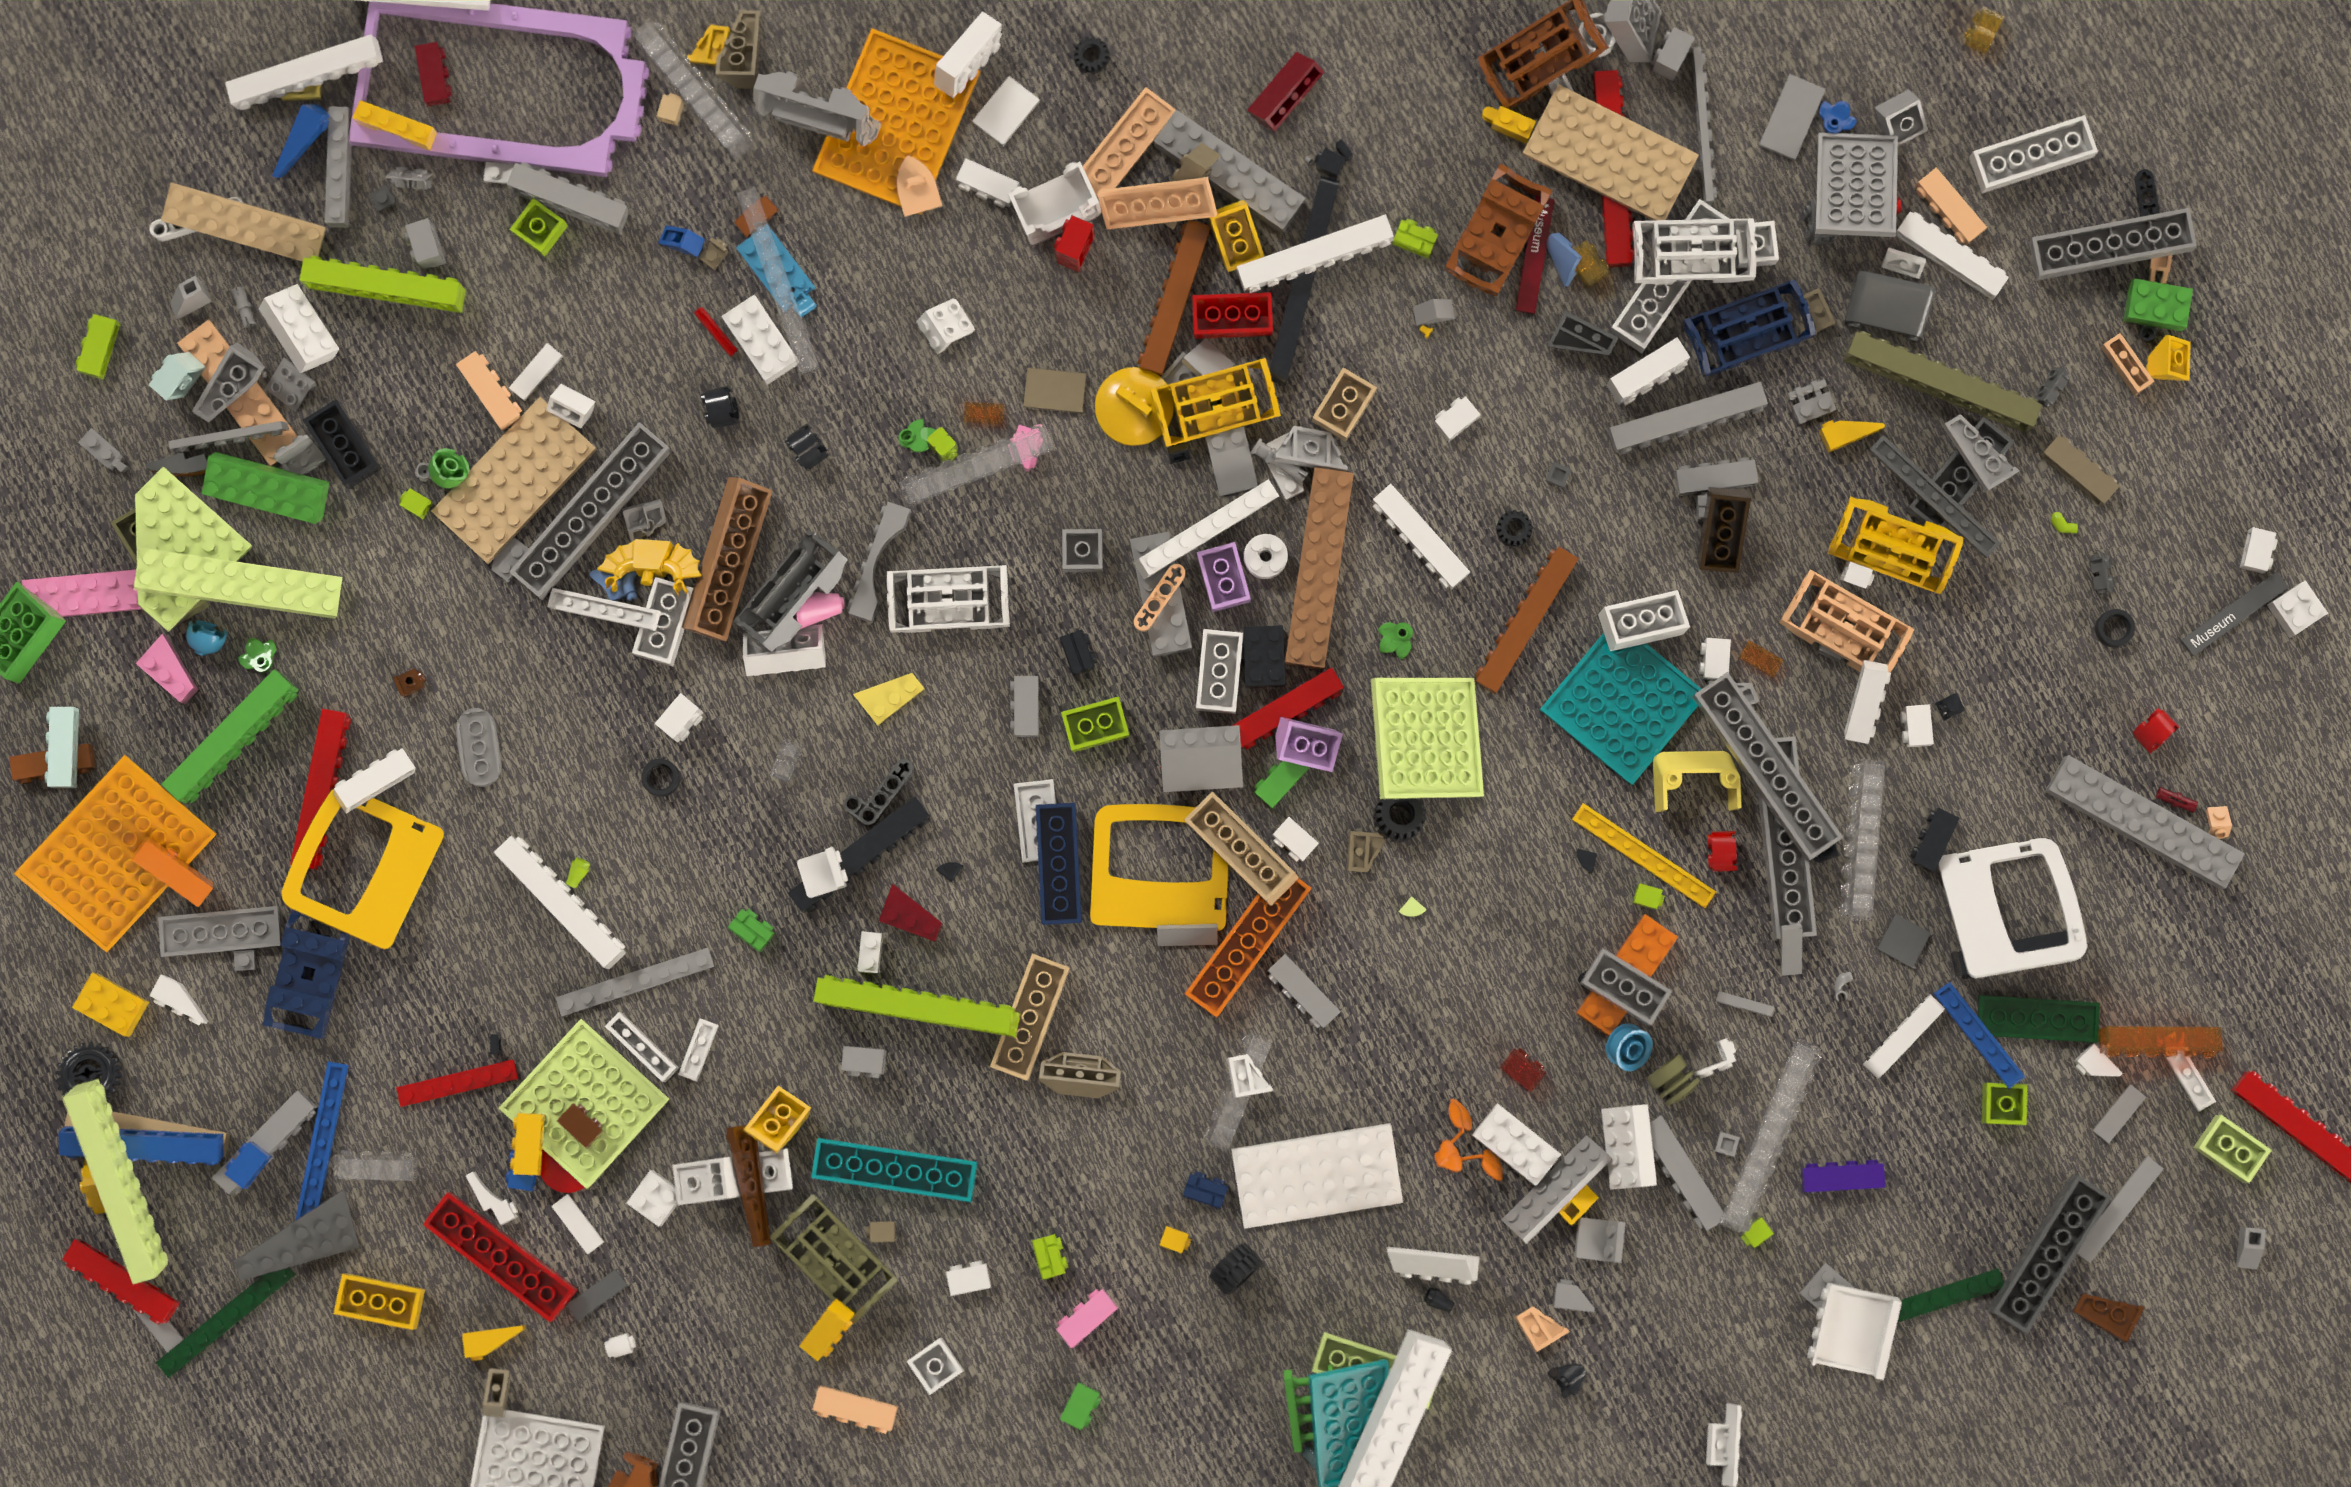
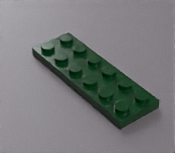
(2040, 1018)

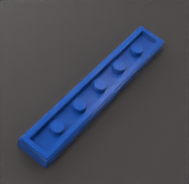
(1979, 1035)

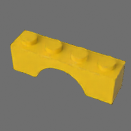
(398, 125)

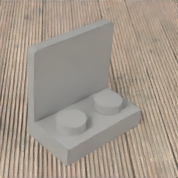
(1599, 1240)

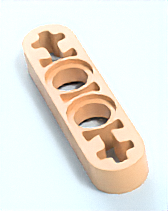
(1157, 596)

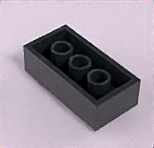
(342, 444)

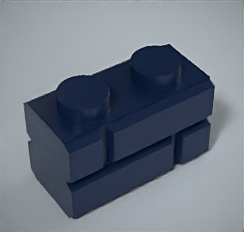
(1205, 1190)

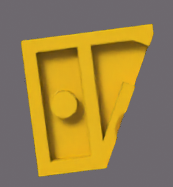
(710, 45)

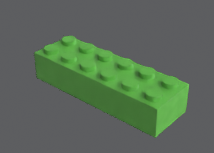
(265, 487)

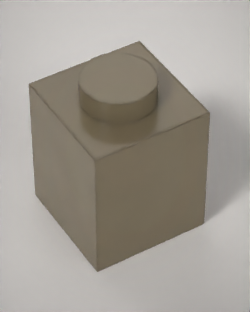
(882, 1231)

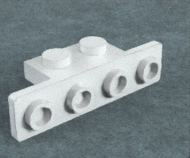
(1724, 1445)

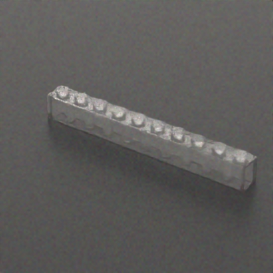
(1770, 1136)

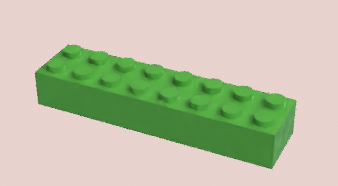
(230, 737)

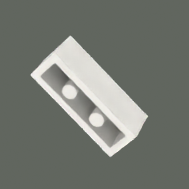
(986, 183)

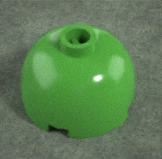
(448, 468)

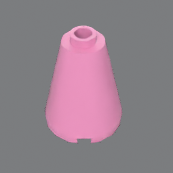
(818, 608)

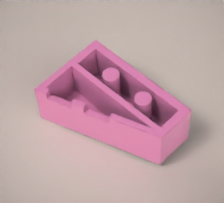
(168, 670)

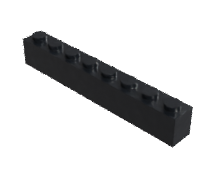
(870, 847)

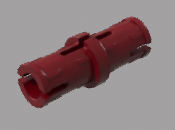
(2163, 794)

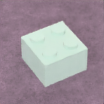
(176, 375)

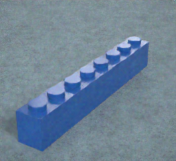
(156, 1145)

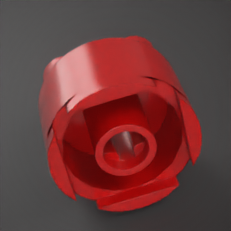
(2156, 731)
(1723, 851)

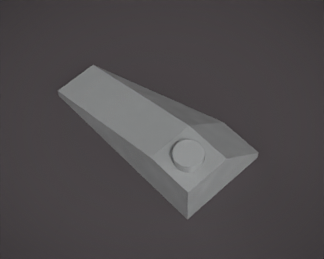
(232, 378)

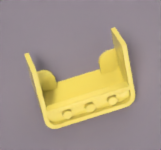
(1670, 766)

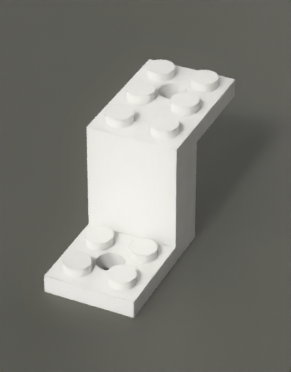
(719, 1181)

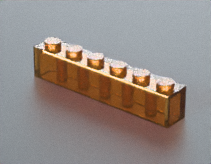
(2160, 1040)

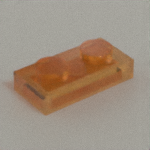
(983, 412)
(1760, 659)

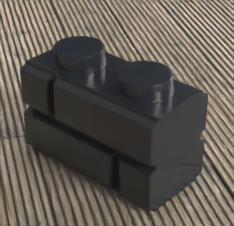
(1078, 653)

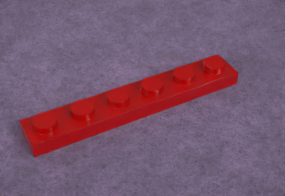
(457, 1083)

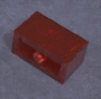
(1523, 1070)

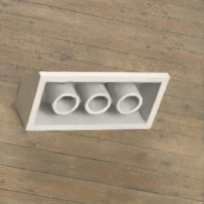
(802, 652)

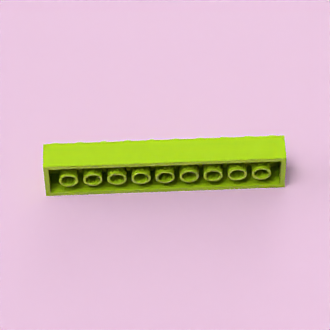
(912, 1006)

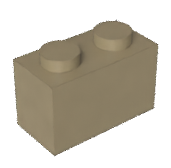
(496, 1393)

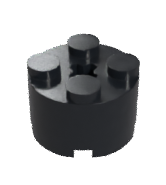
(721, 407)
(807, 447)

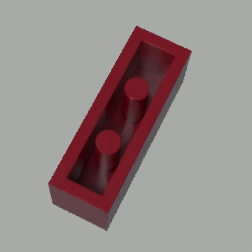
(433, 73)

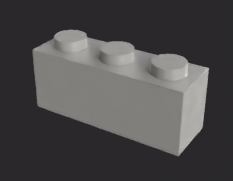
(1025, 706)

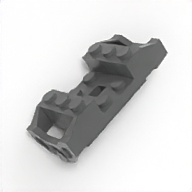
(789, 589)

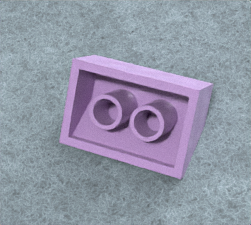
(1307, 744)

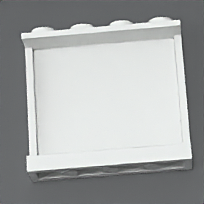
(1854, 1330)

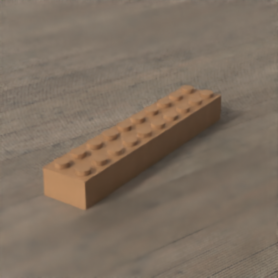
(1319, 568)

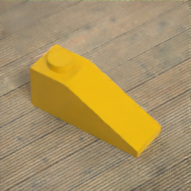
(1845, 432)
(484, 1342)

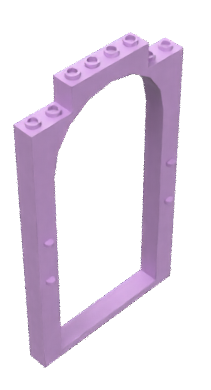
(588, 158)

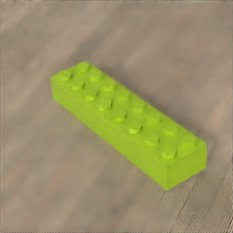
(382, 284)

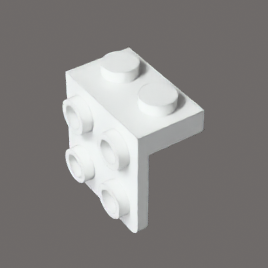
(945, 324)
(822, 872)
(1726, 1051)

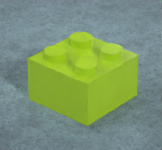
(538, 227)
(2004, 1104)

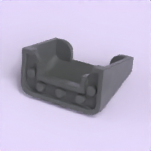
(1889, 304)

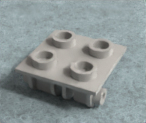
(401, 178)
(290, 385)

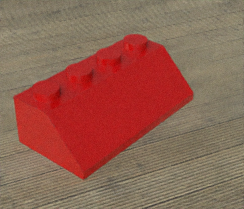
(1232, 315)

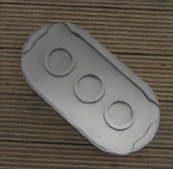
(478, 747)

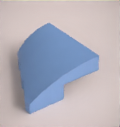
(1563, 257)

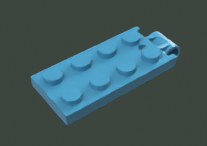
(796, 276)

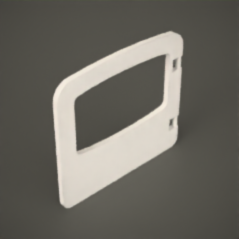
(1978, 918)

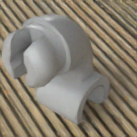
(1841, 980)

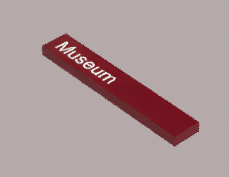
(1534, 260)

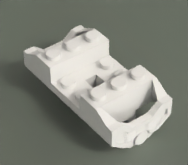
(1710, 262)
(930, 611)

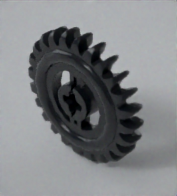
(108, 1068)

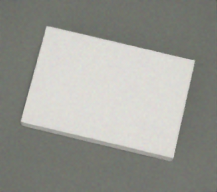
(1006, 111)

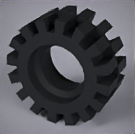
(1096, 44)
(1519, 517)

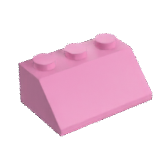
(1086, 1317)

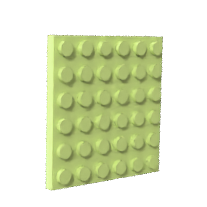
(1427, 738)
(599, 1078)

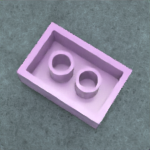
(1223, 577)

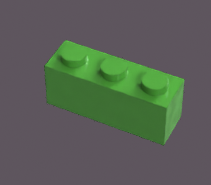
(1279, 782)

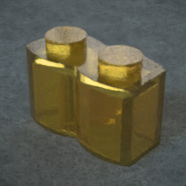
(1984, 29)

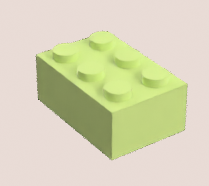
(2232, 1149)

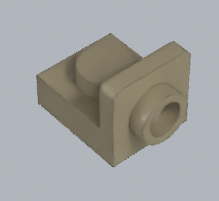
(714, 253)

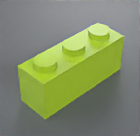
(97, 346)

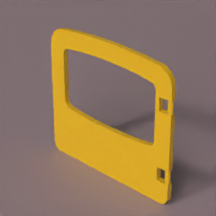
(393, 885)
(1150, 903)

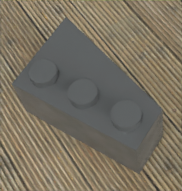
(1581, 336)

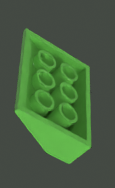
(25, 631)

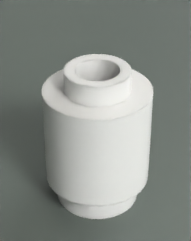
(620, 1345)

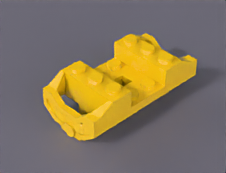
(1228, 385)
(1911, 545)

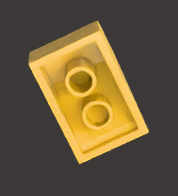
(778, 1119)

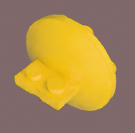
(1127, 408)

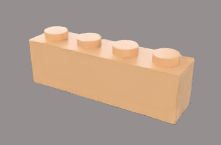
(1950, 206)
(489, 391)
(855, 1408)

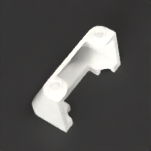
(1050, 204)

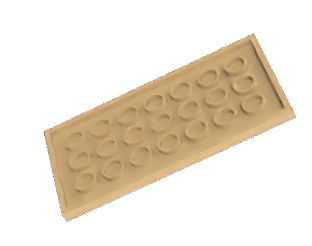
(1610, 154)
(514, 480)

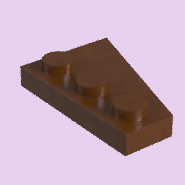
(2111, 1316)

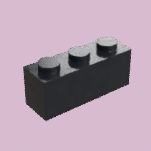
(1933, 839)

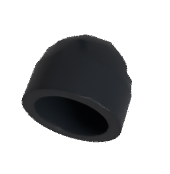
(2144, 332)

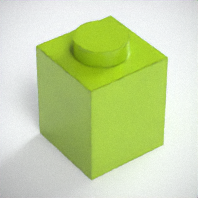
(415, 503)
(1648, 896)
(1757, 1234)

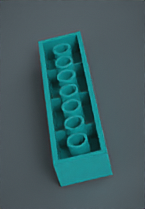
(894, 1169)

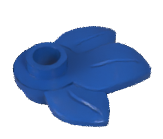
(1838, 114)

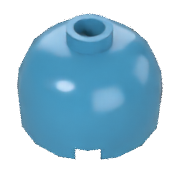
(204, 637)

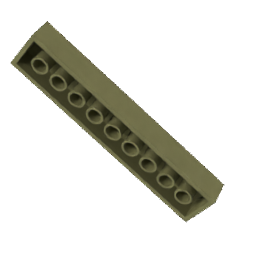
(1942, 382)

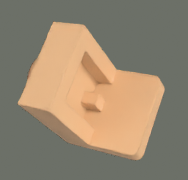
(2219, 821)

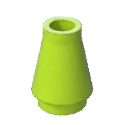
(577, 872)

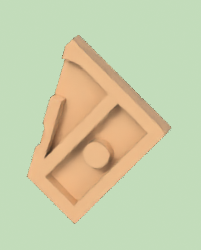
(1539, 1328)

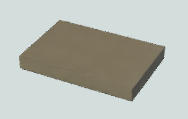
(1054, 390)

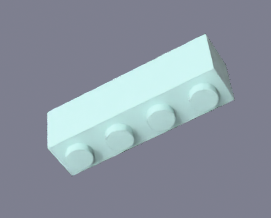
(62, 747)

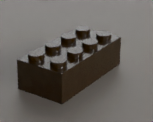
(1723, 529)

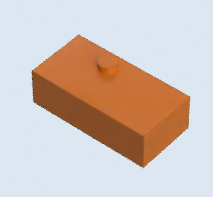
(172, 870)

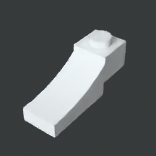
(503, 1209)

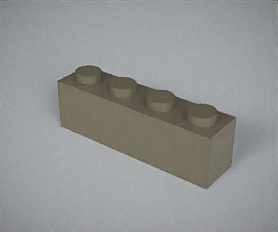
(2080, 470)

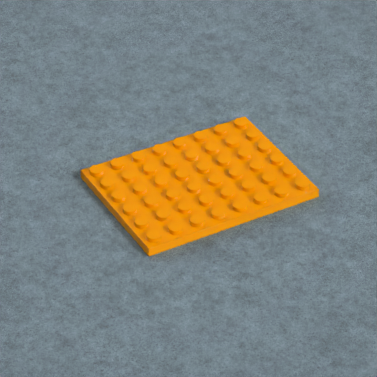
(913, 114)
(88, 860)

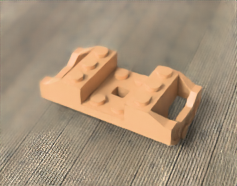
(1851, 642)

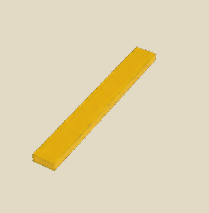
(1644, 855)

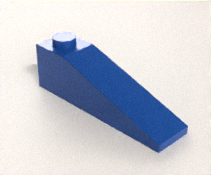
(306, 129)

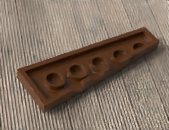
(749, 1176)

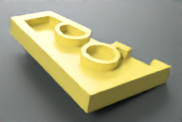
(889, 697)

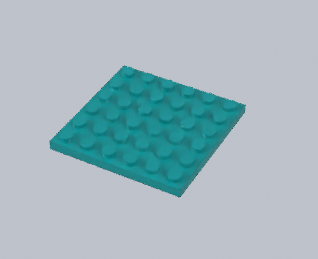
(1622, 705)

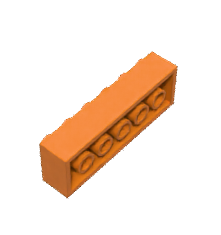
(1642, 950)

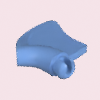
(625, 585)

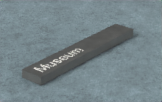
(2234, 613)

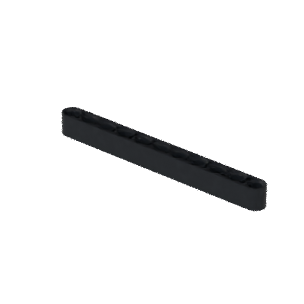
(1302, 284)

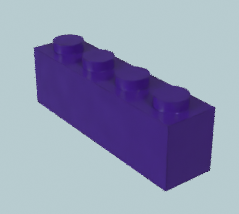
(1842, 1177)

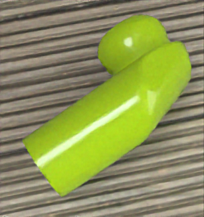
(2061, 525)

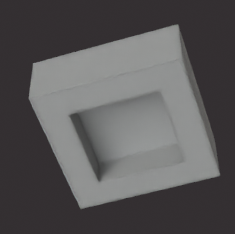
(244, 960)
(1727, 1144)

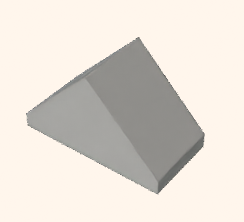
(1434, 311)

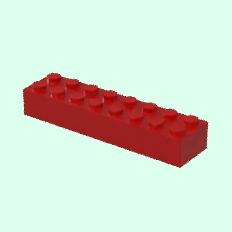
(500, 1256)

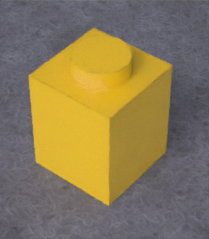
(1175, 1240)

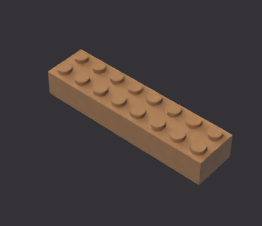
(727, 559)

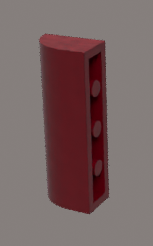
(1285, 91)

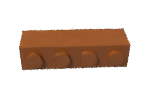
(33, 765)

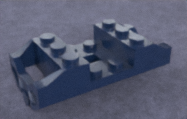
(1771, 330)
(292, 989)

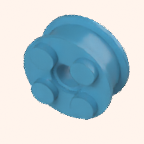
(1629, 1047)

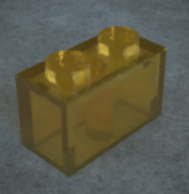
(1590, 267)

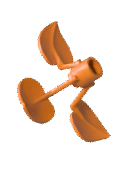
(1448, 1154)

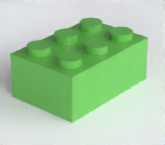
(2158, 305)

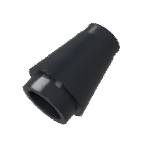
(1438, 1300)

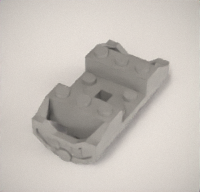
(795, 106)

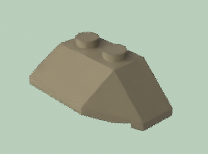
(1080, 1075)

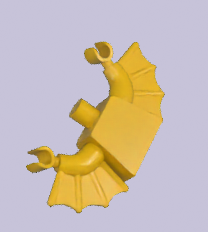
(649, 561)

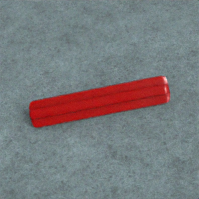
(715, 331)

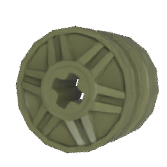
(1673, 1080)

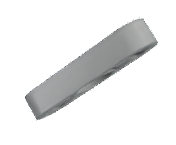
(1747, 1004)

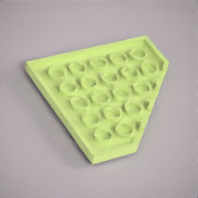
(179, 522)

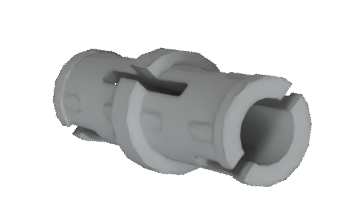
(243, 307)

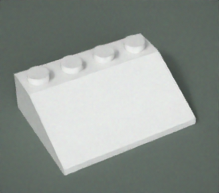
(1434, 1264)

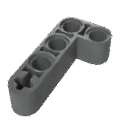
(883, 789)

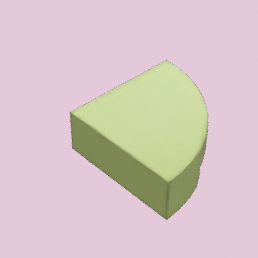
(1412, 908)

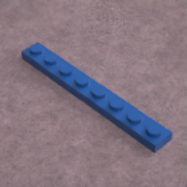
(322, 1137)

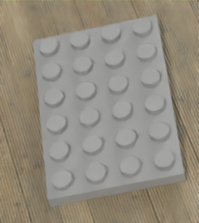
(1856, 184)

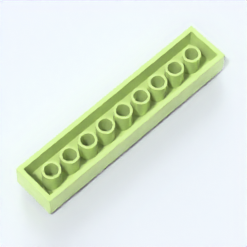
(237, 583)
(115, 1181)

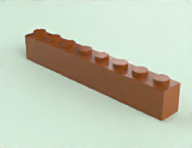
(1175, 297)
(1527, 619)

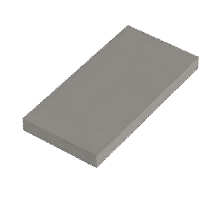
(1792, 117)

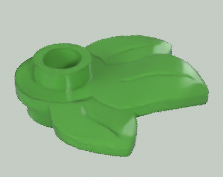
(916, 436)
(1393, 640)
(256, 653)

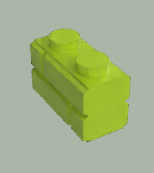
(1415, 238)
(942, 445)
(1049, 1256)

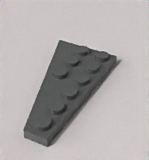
(312, 1236)

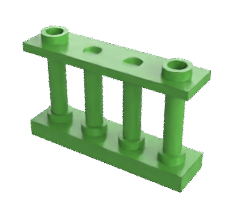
(1295, 1401)

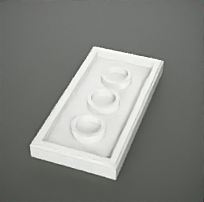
(1027, 797)

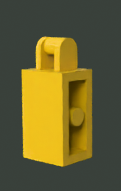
(1509, 123)

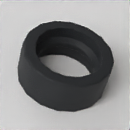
(2130, 625)
(675, 775)

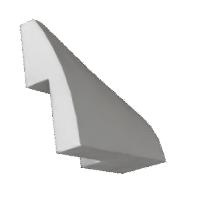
(643, 518)

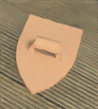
(916, 187)

